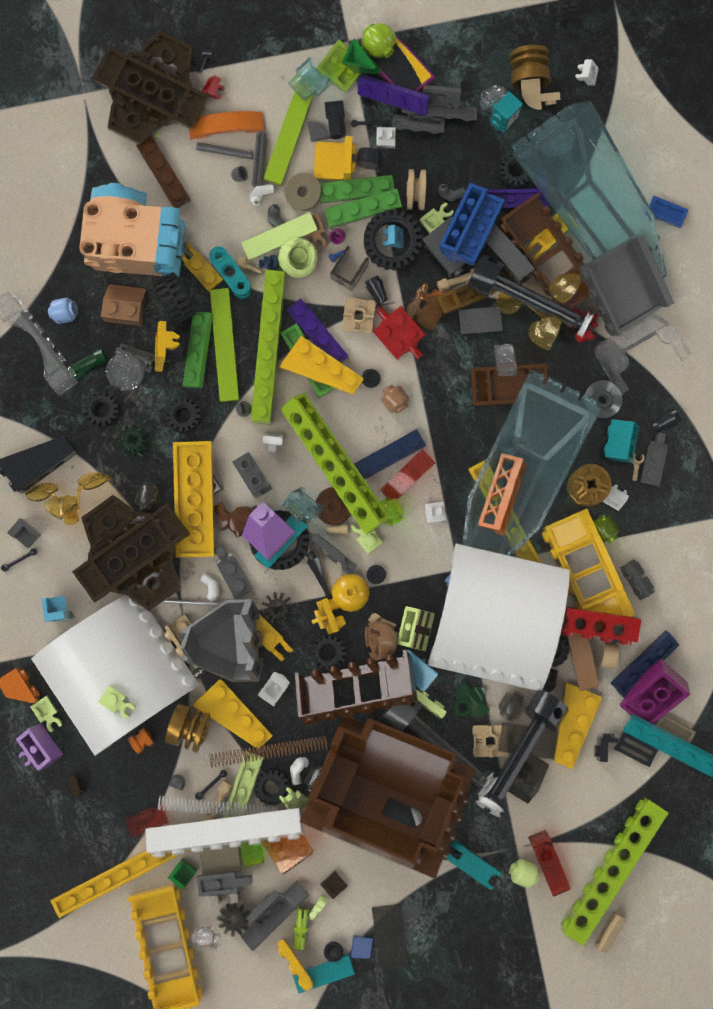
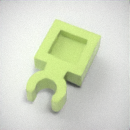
(434, 219)
(368, 542)
(114, 701)
(45, 710)
(294, 800)

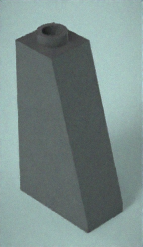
(503, 250)

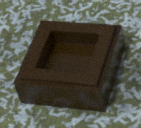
(76, 785)
(333, 884)

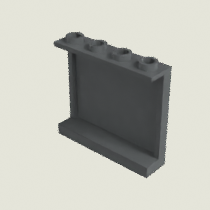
(626, 284)

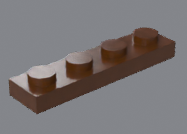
(163, 173)

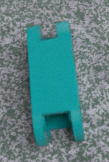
(223, 265)
(473, 865)

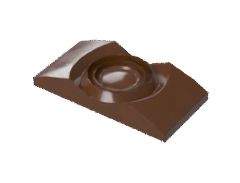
(496, 390)

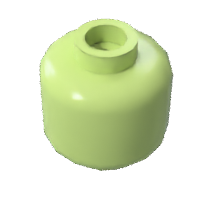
(524, 873)

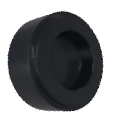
(376, 574)

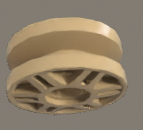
(416, 189)

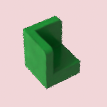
(182, 874)

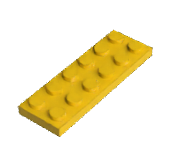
(194, 497)

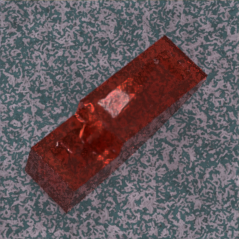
(408, 475)
(549, 863)

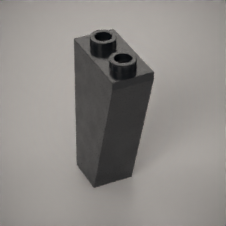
(35, 463)

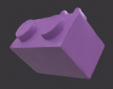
(38, 747)

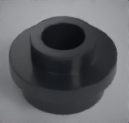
(333, 945)

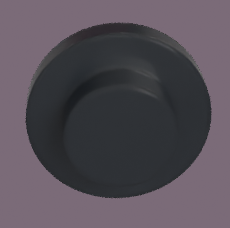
(371, 378)

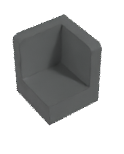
(24, 533)

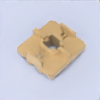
(360, 305)
(483, 749)

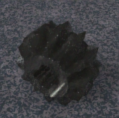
(275, 601)
(227, 914)

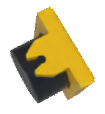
(167, 346)

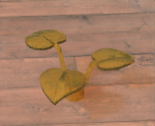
(546, 330)
(65, 506)

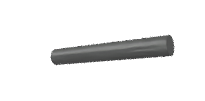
(224, 151)

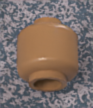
(395, 399)

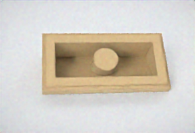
(610, 932)

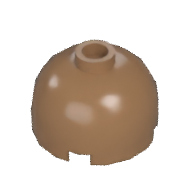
(381, 639)

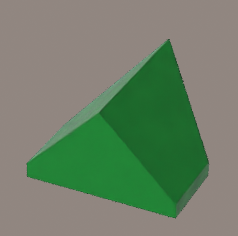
(358, 60)

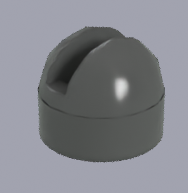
(239, 174)
(247, 407)
(177, 782)

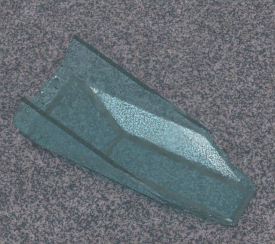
(587, 181)
(546, 432)

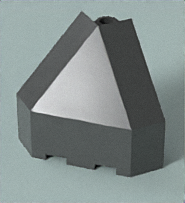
(226, 641)

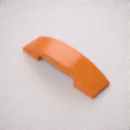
(227, 123)

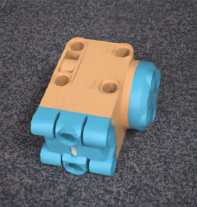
(128, 236)

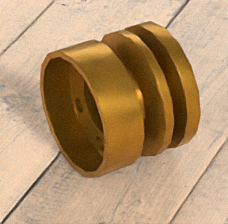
(530, 63)
(577, 485)
(187, 727)

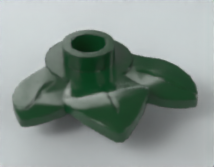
(472, 699)

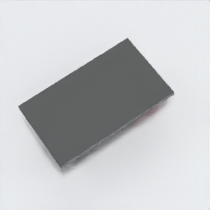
(480, 320)

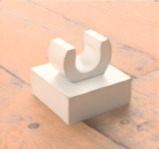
(589, 72)
(385, 137)
(273, 440)
(616, 498)
(435, 512)

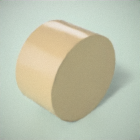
(609, 655)

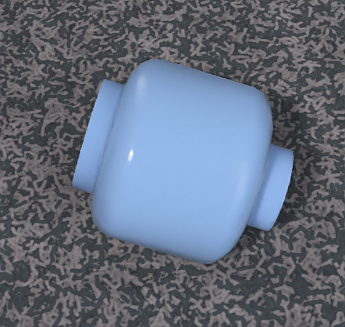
(63, 310)

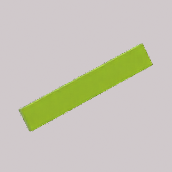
(287, 139)
(224, 345)

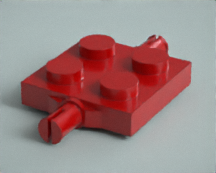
(399, 333)

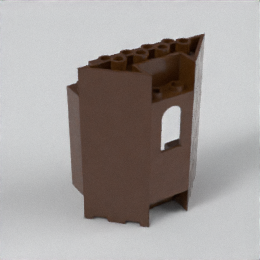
(381, 763)

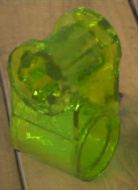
(252, 854)

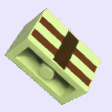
(415, 628)

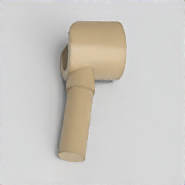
(242, 264)
(636, 466)
(375, 617)

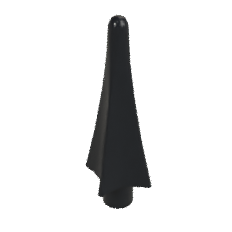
(315, 566)

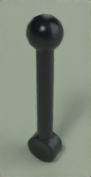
(354, 123)
(5, 567)
(223, 773)

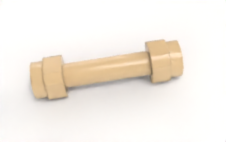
(444, 284)
(225, 788)

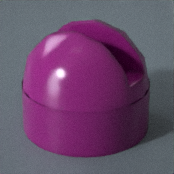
(337, 238)

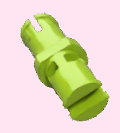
(300, 929)

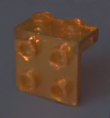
(288, 853)

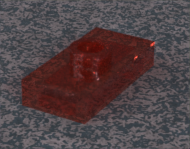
(147, 819)

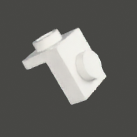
(274, 688)

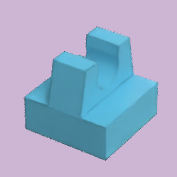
(395, 236)

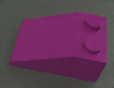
(656, 693)

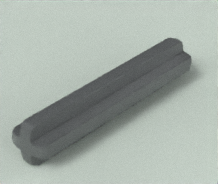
(259, 158)

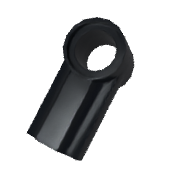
(335, 114)

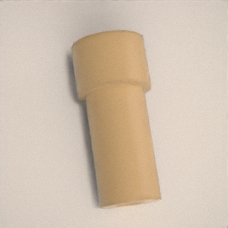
(343, 529)

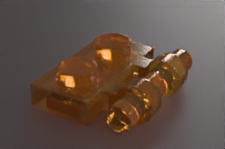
(432, 310)

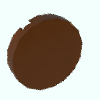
(335, 511)

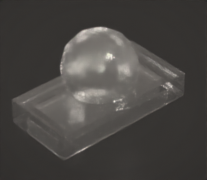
(505, 360)

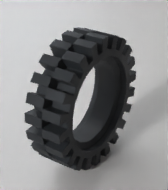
(398, 218)
(297, 555)

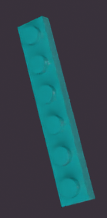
(669, 744)

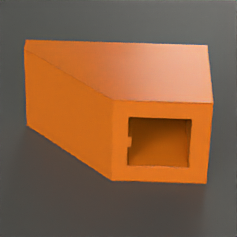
(16, 686)

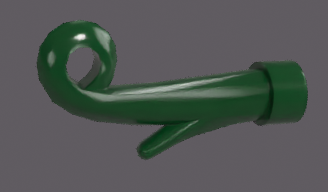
(84, 365)

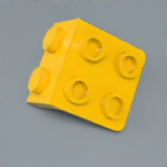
(334, 160)

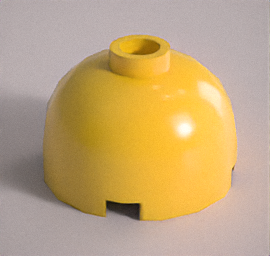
(350, 592)

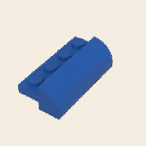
(471, 225)

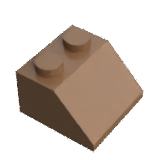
(124, 305)

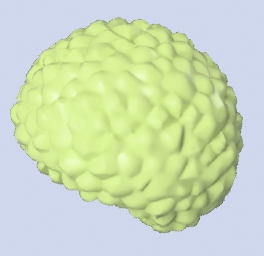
(298, 257)

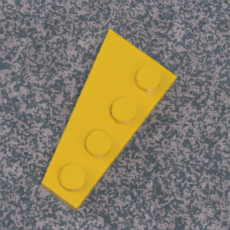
(312, 362)
(233, 714)
(575, 725)

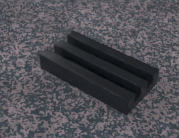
(651, 757)

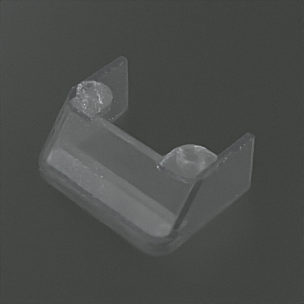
(612, 350)

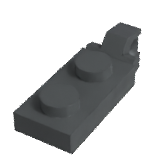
(419, 123)
(654, 461)
(333, 553)
(232, 573)
(222, 883)

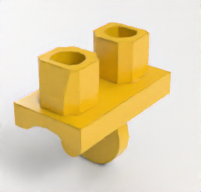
(326, 618)

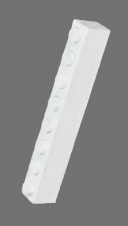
(224, 831)

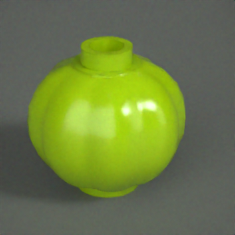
(378, 40)

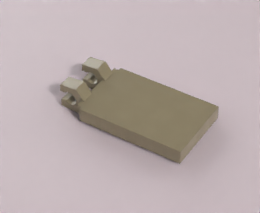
(221, 861)

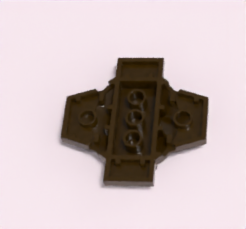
(150, 88)
(131, 553)

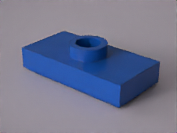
(668, 211)

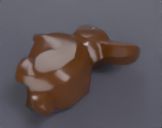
(235, 520)

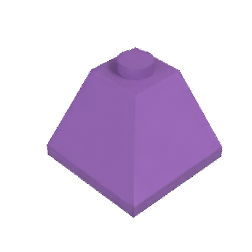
(266, 531)

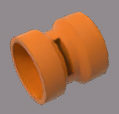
(140, 740)

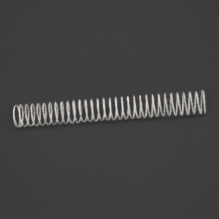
(159, 808)

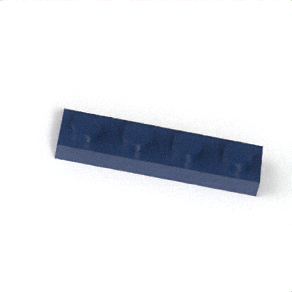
(390, 454)
(659, 649)

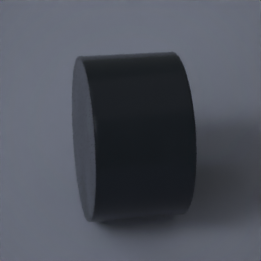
(369, 158)

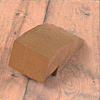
(582, 662)

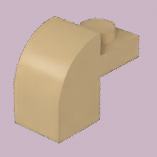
(532, 94)

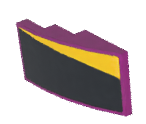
(404, 68)

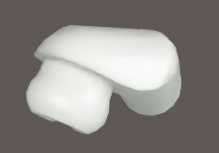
(258, 192)
(213, 587)
(296, 769)

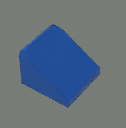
(361, 947)

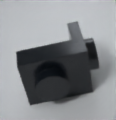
(601, 748)

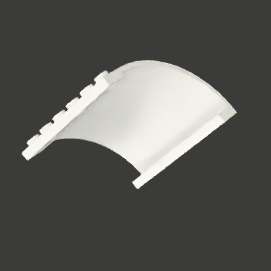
(501, 618)
(116, 648)

